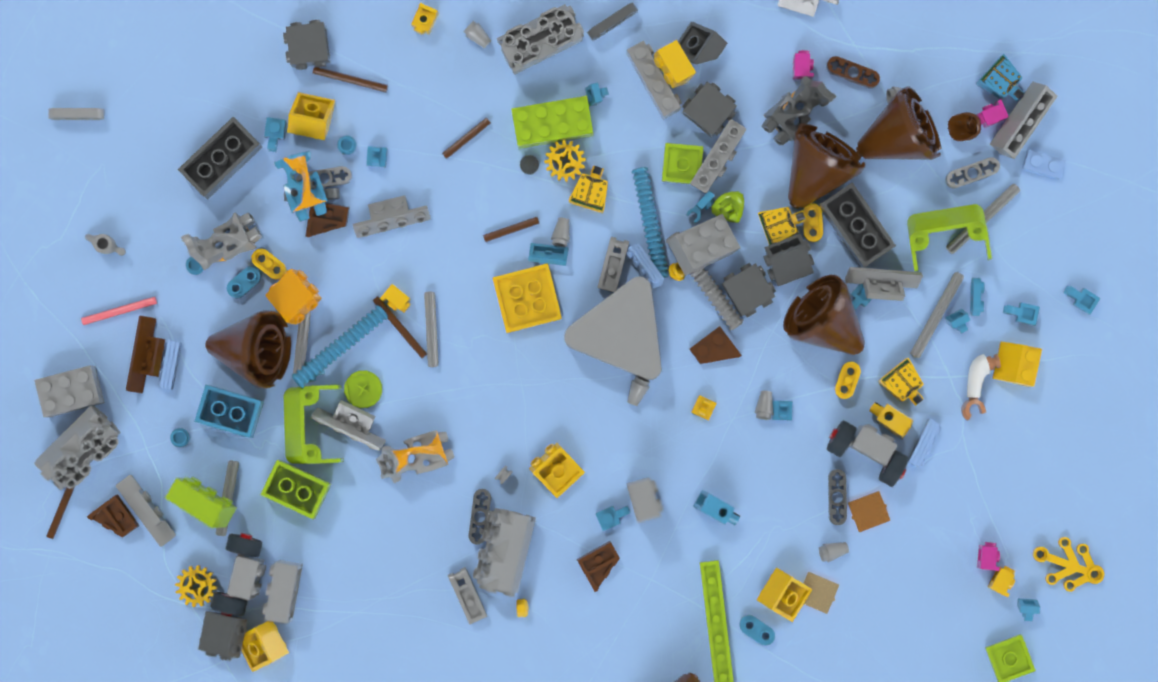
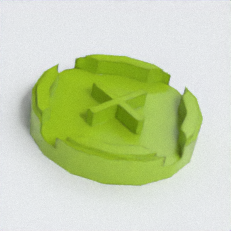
(363, 389)

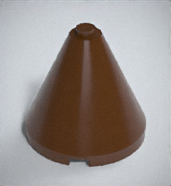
(901, 131)
(819, 165)
(825, 317)
(254, 348)

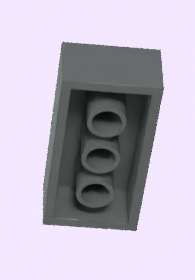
(220, 158)
(857, 225)

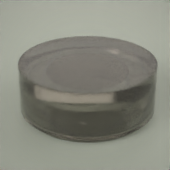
(529, 164)

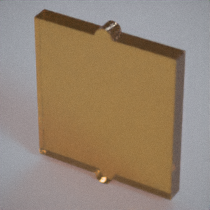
(869, 511)
(822, 593)

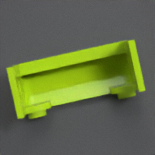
(947, 219)
(295, 448)

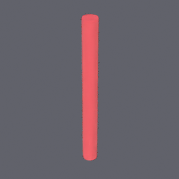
(119, 310)

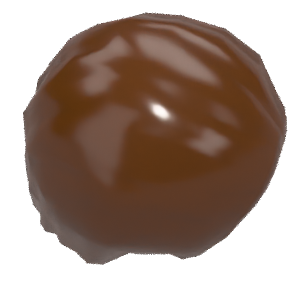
(964, 126)

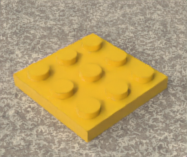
(527, 298)

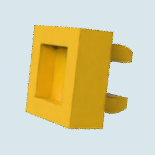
(703, 407)

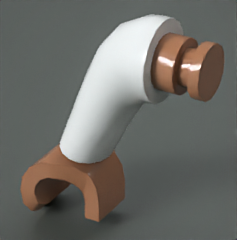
(977, 372)

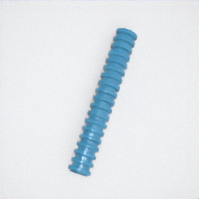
(650, 221)
(339, 346)

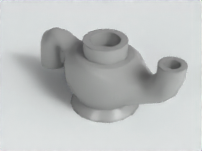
(104, 244)

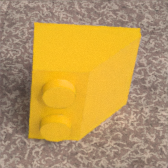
(674, 64)
(310, 116)
(1018, 364)
(782, 593)
(263, 645)

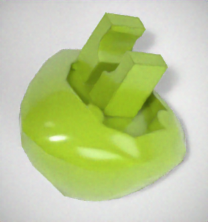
(730, 205)

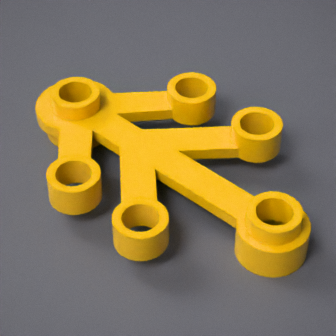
(1071, 566)

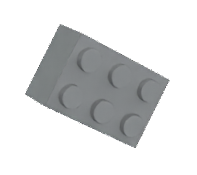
(703, 244)
(69, 391)
(643, 499)
(282, 591)

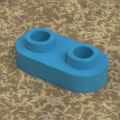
(243, 282)
(976, 288)
(757, 630)

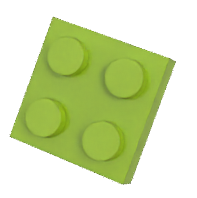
(681, 162)
(1010, 659)

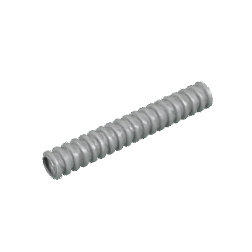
(715, 296)

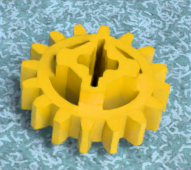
(576, 165)
(194, 577)

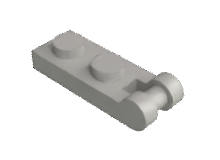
(613, 265)
(467, 596)

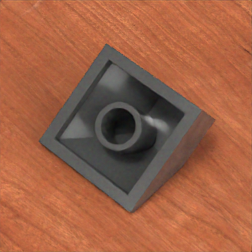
(701, 43)

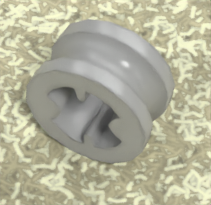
(503, 475)

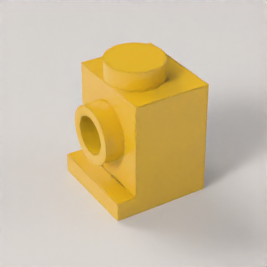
(424, 27)
(396, 299)
(1002, 581)

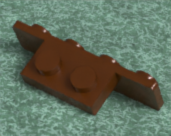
(145, 356)

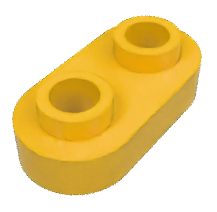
(814, 223)
(269, 264)
(847, 380)

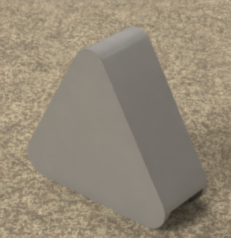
(621, 331)

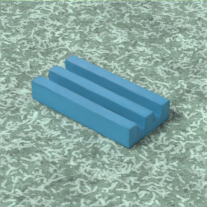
(547, 254)

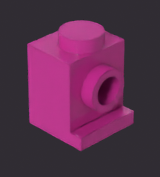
(802, 65)
(993, 114)
(988, 556)

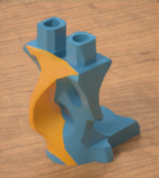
(306, 196)

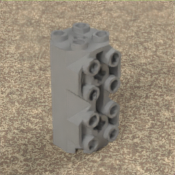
(540, 38)
(70, 455)
(505, 552)

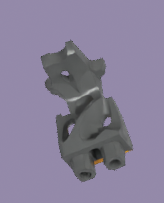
(785, 112)

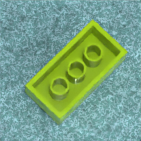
(552, 122)

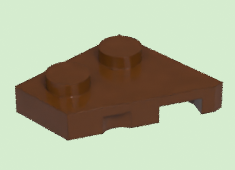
(334, 219)
(715, 348)
(115, 516)
(598, 564)

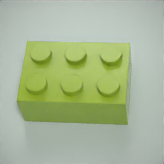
(296, 489)
(201, 502)

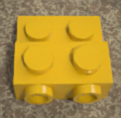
(556, 469)

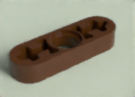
(841, 61)

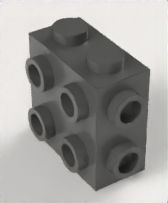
(307, 44)
(709, 109)
(788, 260)
(749, 289)
(222, 635)

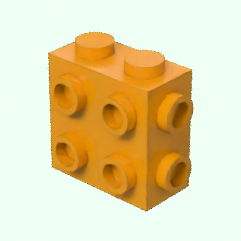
(293, 296)

